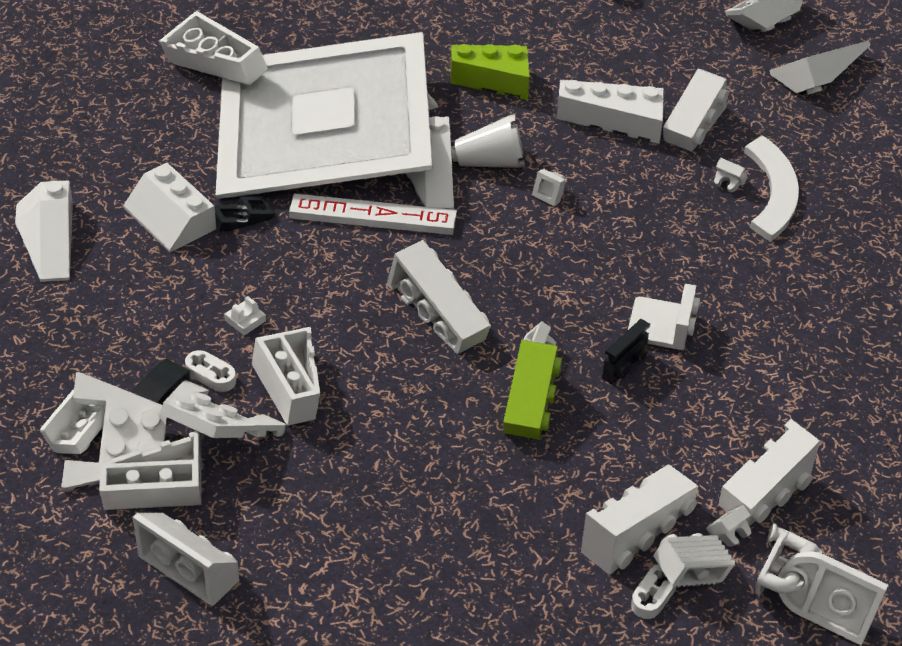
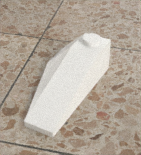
(817, 69)
(436, 185)
(46, 228)

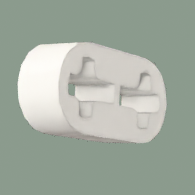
(212, 368)
(648, 587)

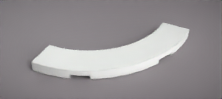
(783, 188)

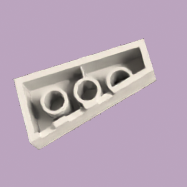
(213, 49)
(613, 107)
(438, 297)
(637, 518)

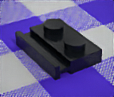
(626, 351)

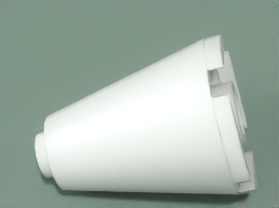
(490, 146)

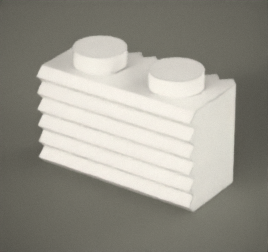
(693, 560)

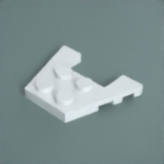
(193, 409)
(128, 426)

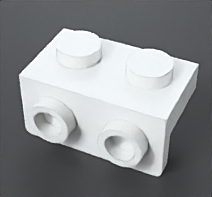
(73, 426)

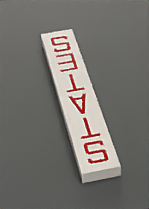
(373, 214)

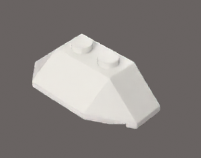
(763, 13)

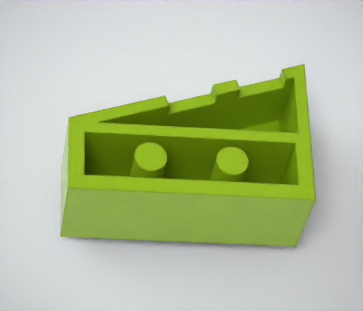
(491, 68)
(532, 390)

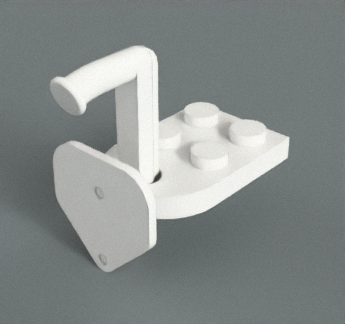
(821, 586)

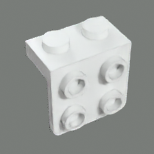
(668, 320)

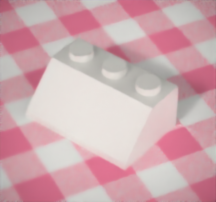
(170, 208)
(185, 556)

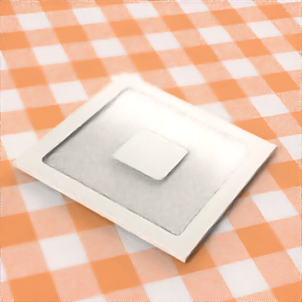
(326, 117)

